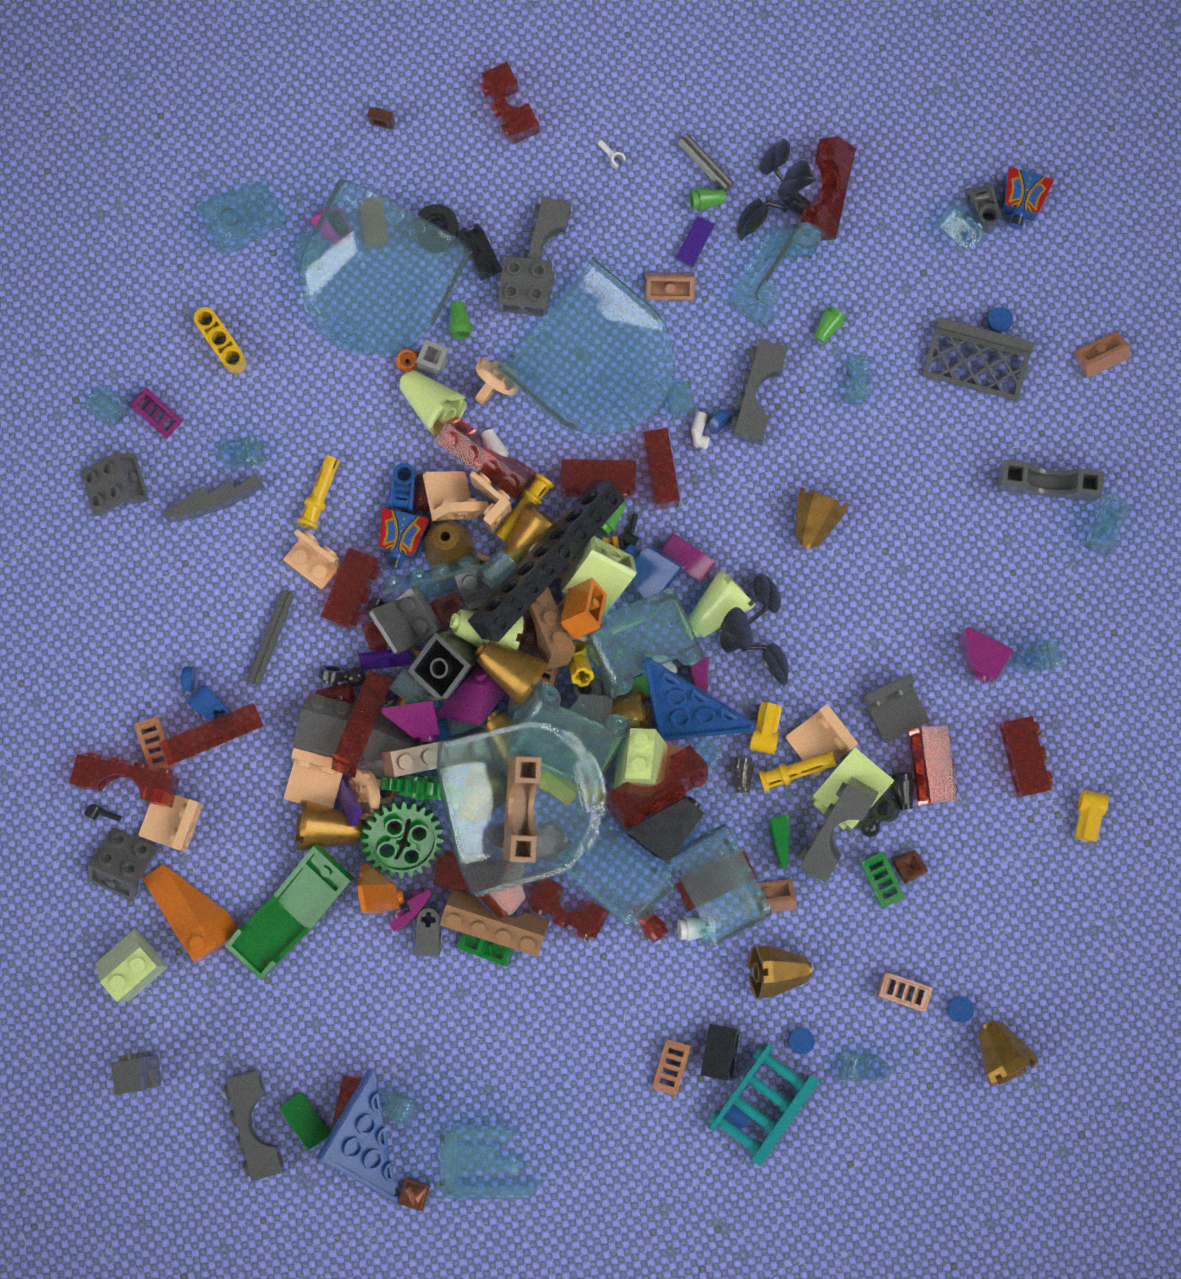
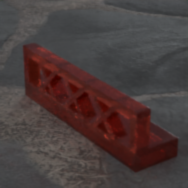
(211, 734)

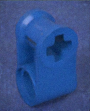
(402, 492)
(207, 703)

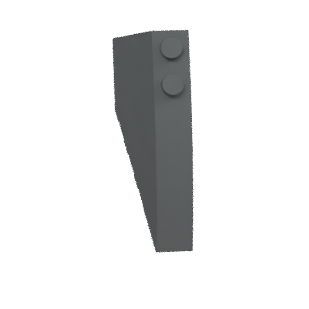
(324, 722)

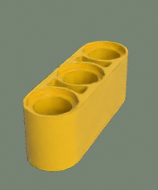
(215, 330)

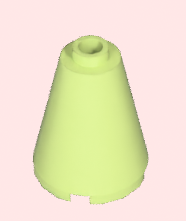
(431, 400)
(716, 602)
(464, 630)

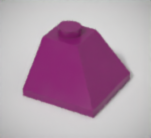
(983, 654)
(473, 698)
(416, 720)

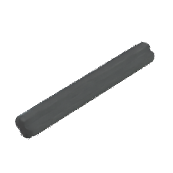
(270, 637)

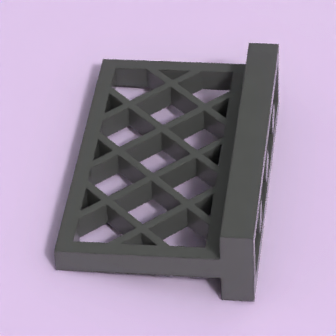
(984, 338)

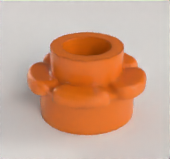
(403, 356)

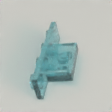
(435, 581)

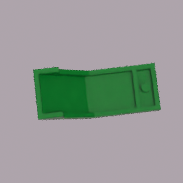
(290, 912)

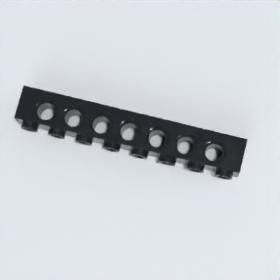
(546, 561)

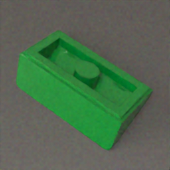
(304, 1121)

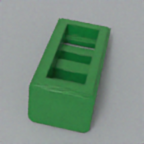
(779, 834)
(881, 857)

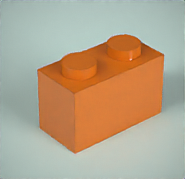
(583, 608)

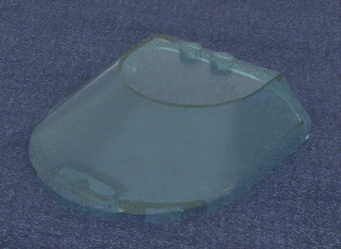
(377, 272)
(596, 357)
(475, 790)

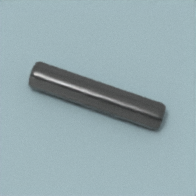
(705, 162)

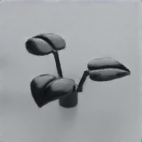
(795, 179)
(739, 635)

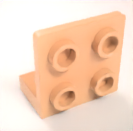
(450, 497)
(500, 507)
(312, 561)
(820, 735)
(312, 779)
(172, 825)

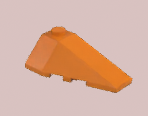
(377, 892)
(193, 916)

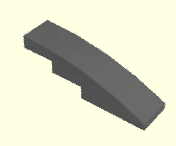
(204, 503)

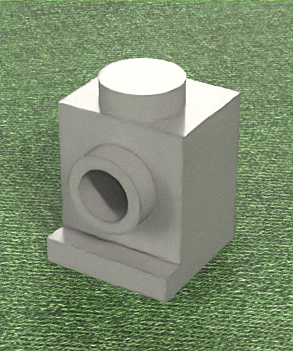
(432, 358)

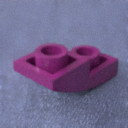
(697, 563)
(418, 902)

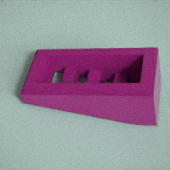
(138, 401)
(699, 674)

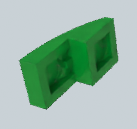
(486, 949)

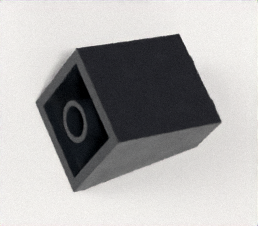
(443, 664)
(666, 830)

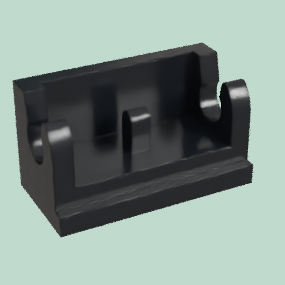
(483, 256)
(720, 1052)

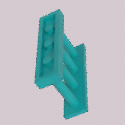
(773, 1127)

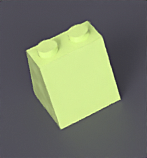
(606, 565)
(641, 759)
(855, 766)
(129, 967)

